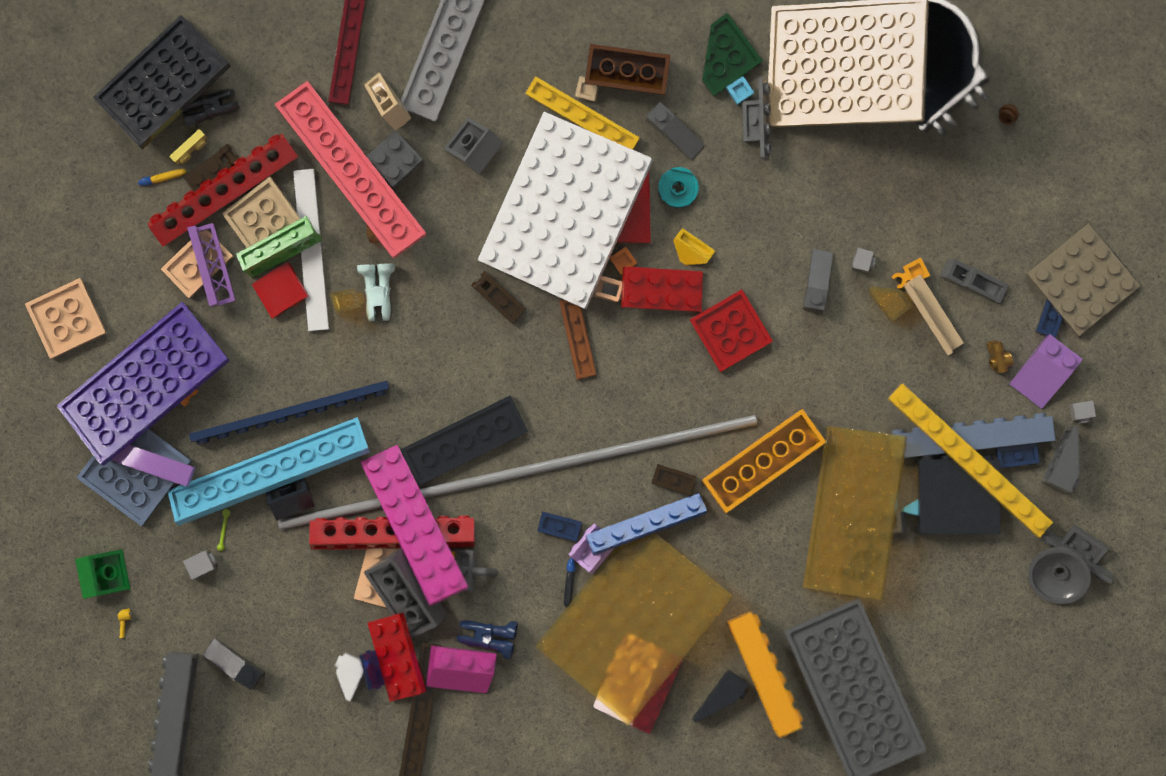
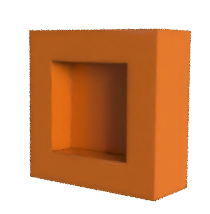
(623, 258)

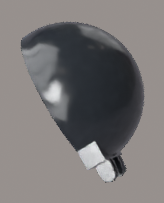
(952, 65)

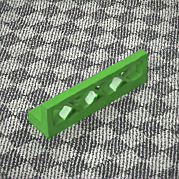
(277, 247)

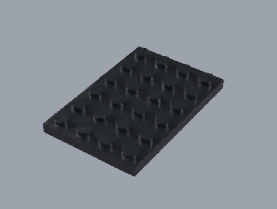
(161, 82)

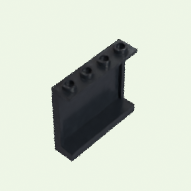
(953, 500)

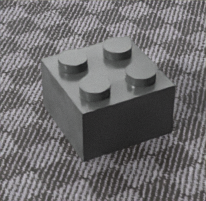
(395, 159)

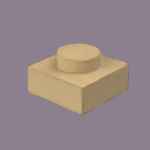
(586, 91)

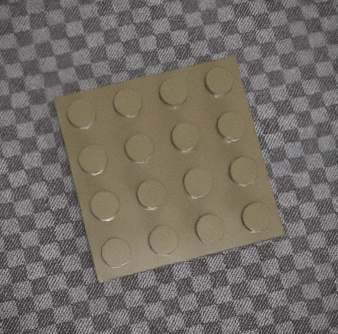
(1082, 280)

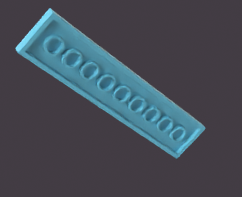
(268, 471)

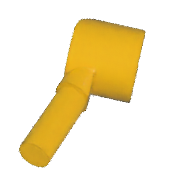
(123, 615)

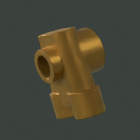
(999, 360)

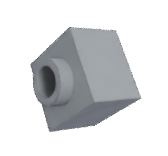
(863, 260)
(1082, 411)

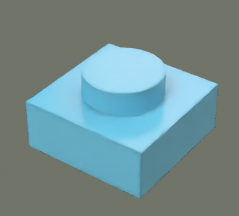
(740, 90)

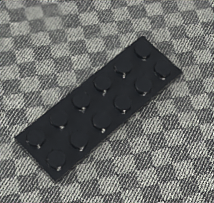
(464, 440)

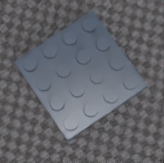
(128, 488)

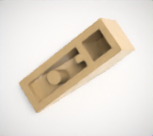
(387, 102)

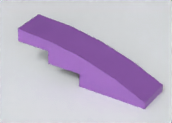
(155, 465)

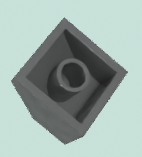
(474, 145)

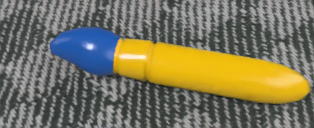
(147, 181)

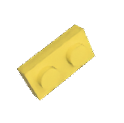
(196, 142)

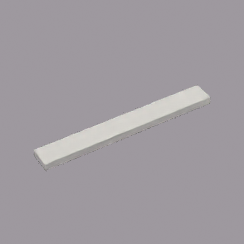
(312, 257)

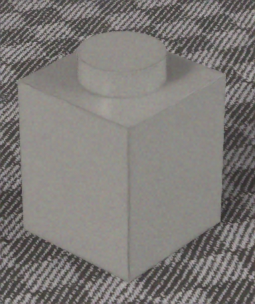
(200, 564)

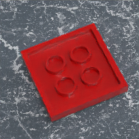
(731, 330)

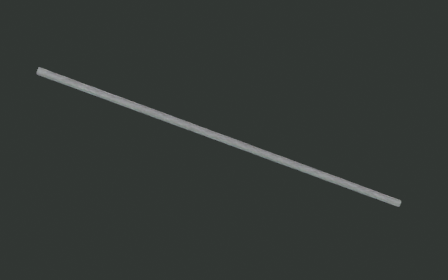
(530, 469)

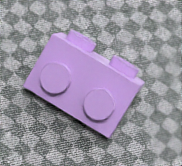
(583, 555)

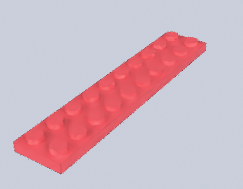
(350, 170)

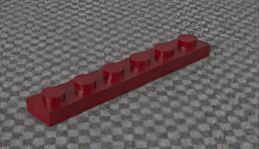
(346, 52)

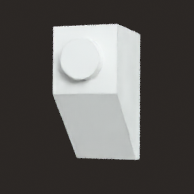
(349, 674)

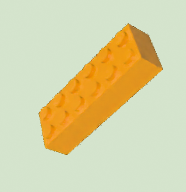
(763, 461)
(764, 674)

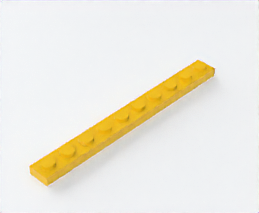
(970, 460)

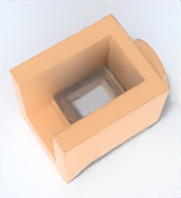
(608, 289)

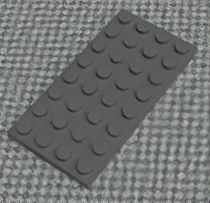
(855, 690)

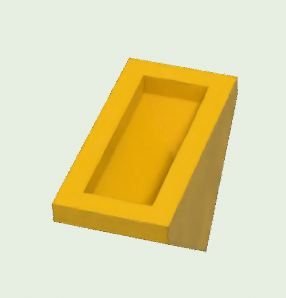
(691, 249)

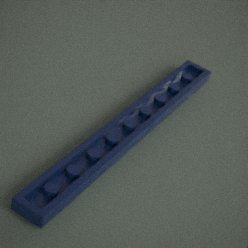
(282, 415)

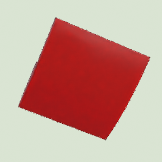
(280, 290)

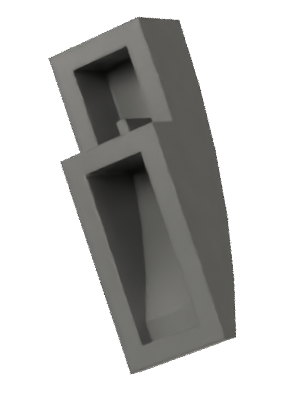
(974, 280)

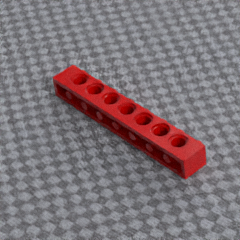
(166, 234)
(340, 541)

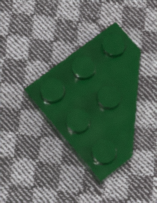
(727, 55)

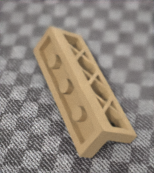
(933, 314)

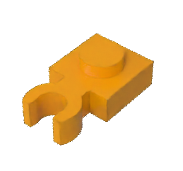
(911, 271)

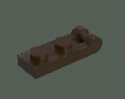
(210, 167)
(499, 298)

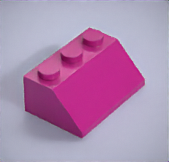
(460, 669)

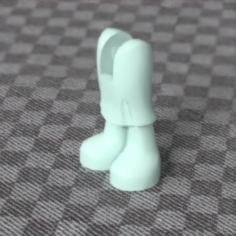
(377, 294)

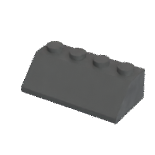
(402, 593)

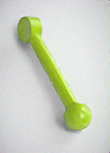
(226, 513)

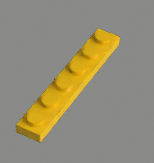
(579, 113)

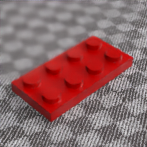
(662, 289)
(396, 657)

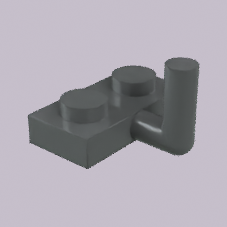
(467, 565)

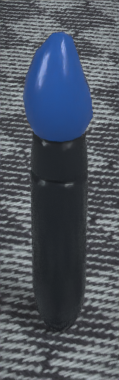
(569, 582)

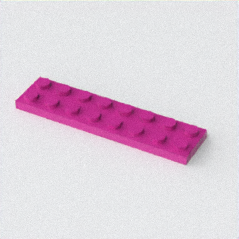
(414, 525)

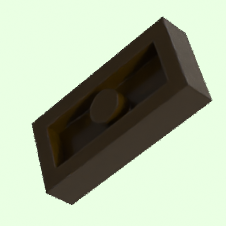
(673, 479)

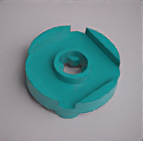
(687, 180)

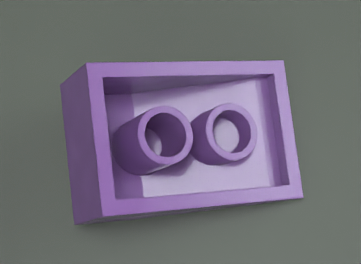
(1045, 371)

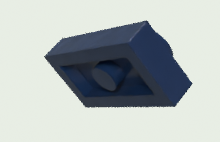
(1049, 321)
(1017, 455)
(559, 526)

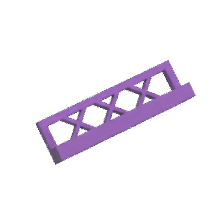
(205, 271)

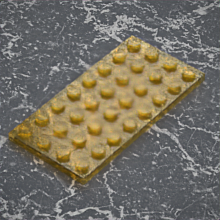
(855, 512)

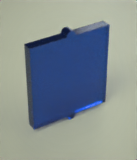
(371, 669)

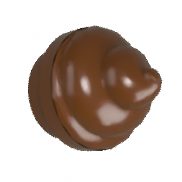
(1008, 114)

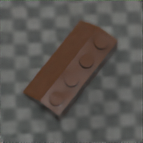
(627, 69)

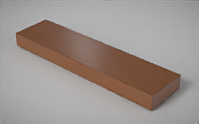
(578, 340)

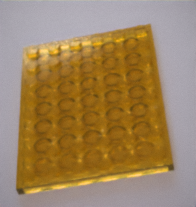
(634, 623)

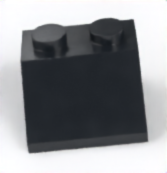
(290, 499)

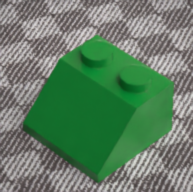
(102, 573)

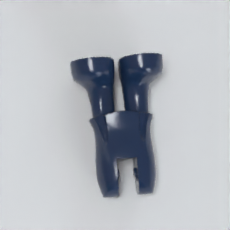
(484, 636)

